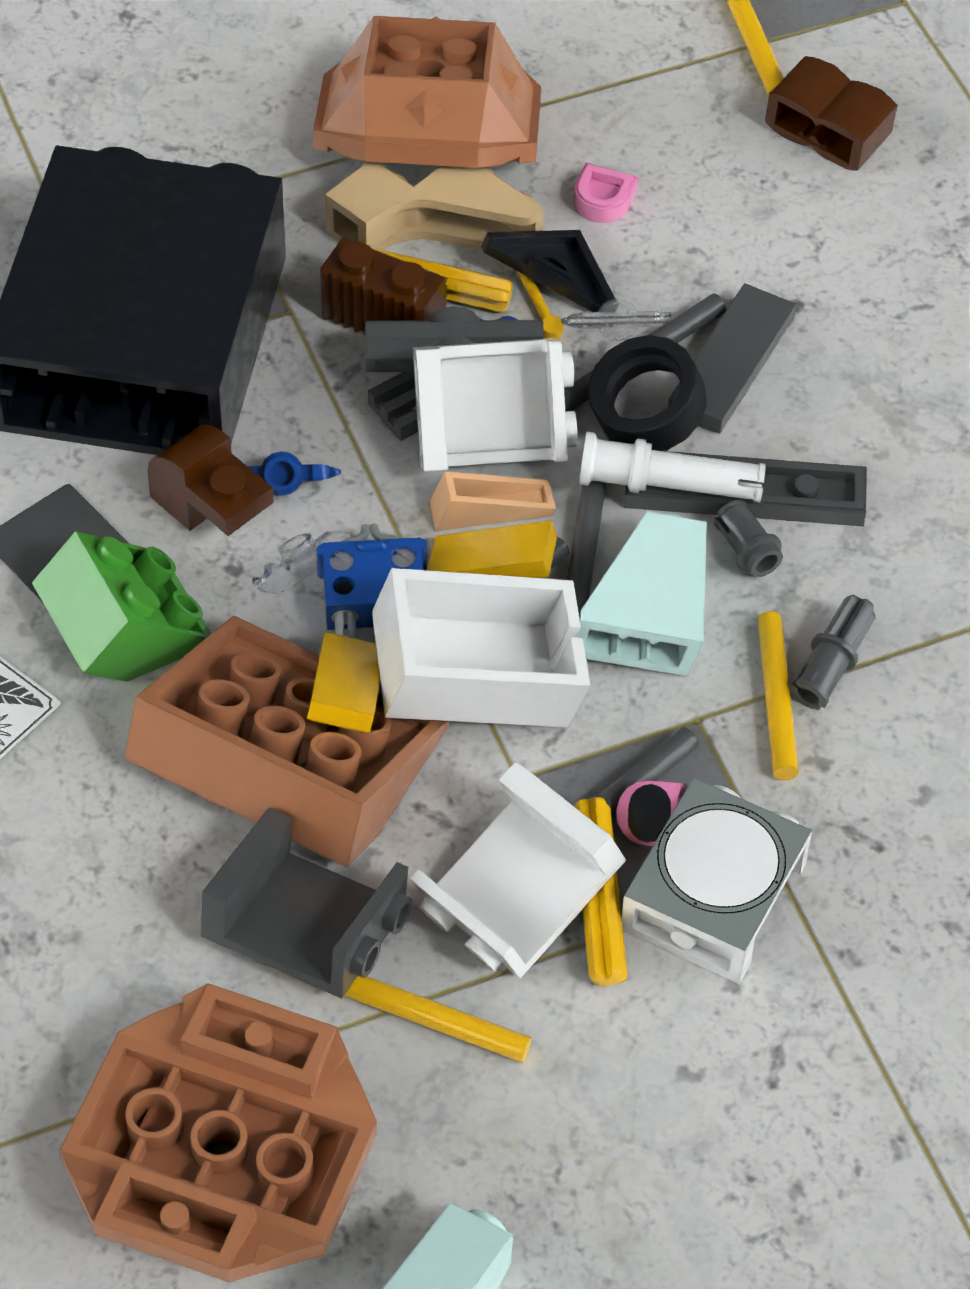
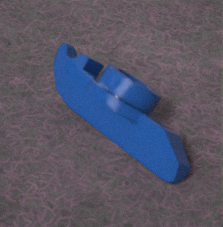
(286, 472)

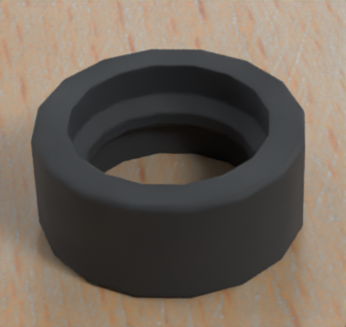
(638, 357)

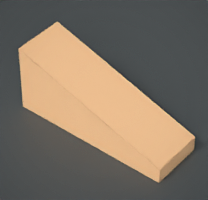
(483, 499)

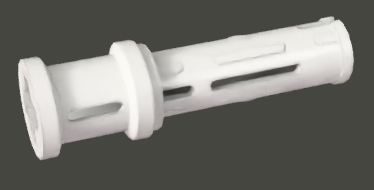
(640, 466)

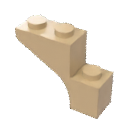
(445, 206)

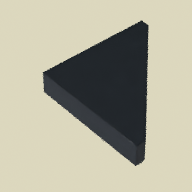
(554, 259)

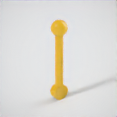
(551, 324)

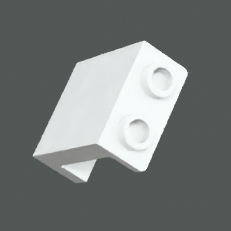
(493, 403)

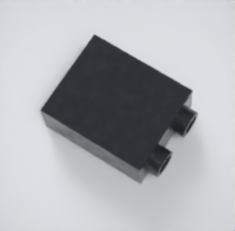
(138, 299)

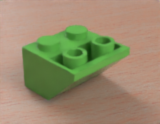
(119, 606)

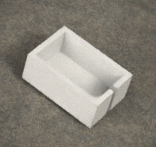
(479, 648)

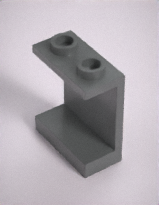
(299, 912)

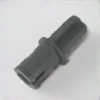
(833, 652)

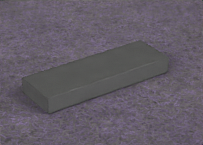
(739, 351)

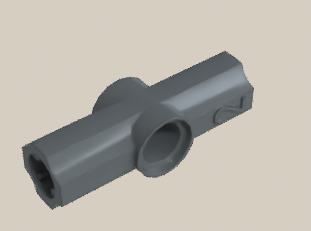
(392, 342)

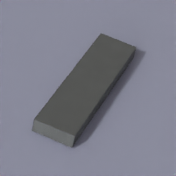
(789, 493)

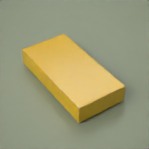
(501, 551)
(345, 683)

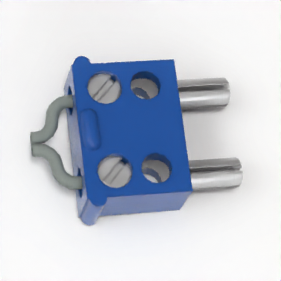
(357, 572)

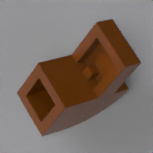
(205, 481)

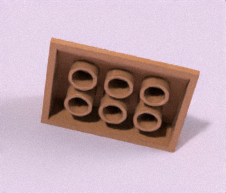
(238, 729)

